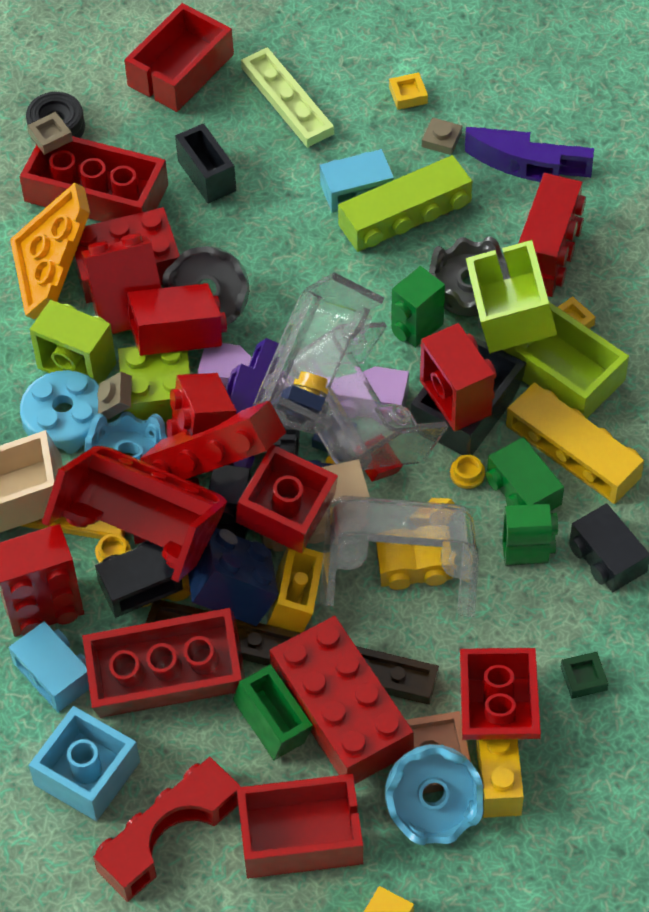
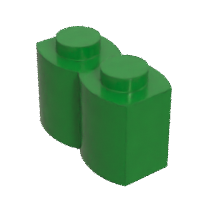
(529, 534)

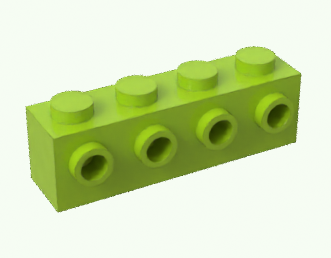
(405, 203)

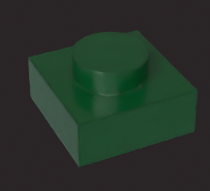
(584, 675)

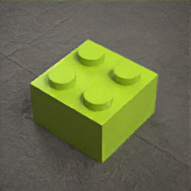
(72, 342)
(152, 380)

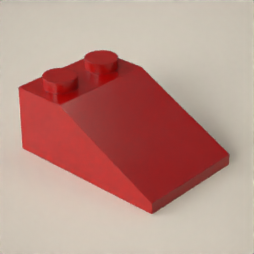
(499, 694)

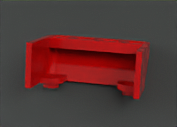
(138, 500)

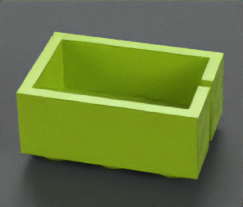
(512, 308)
(573, 364)

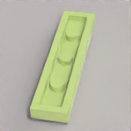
(287, 97)

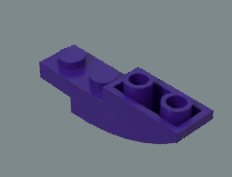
(519, 157)
(246, 382)

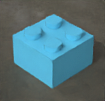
(84, 763)

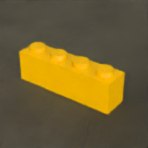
(575, 442)

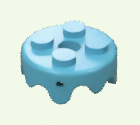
(50, 390)
(126, 433)
(439, 820)

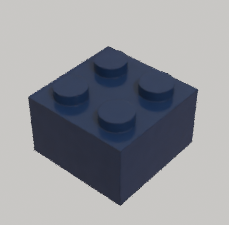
(235, 576)

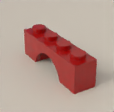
(233, 440)
(203, 796)

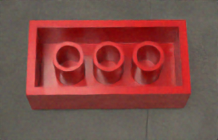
(113, 178)
(163, 662)
(343, 700)

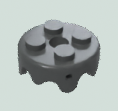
(220, 267)
(452, 268)

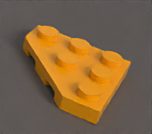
(47, 247)

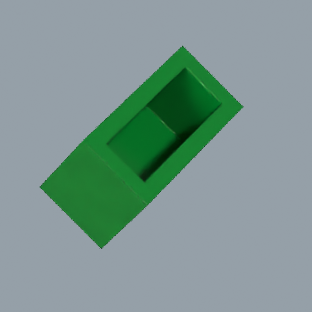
(417, 306)
(523, 476)
(272, 712)

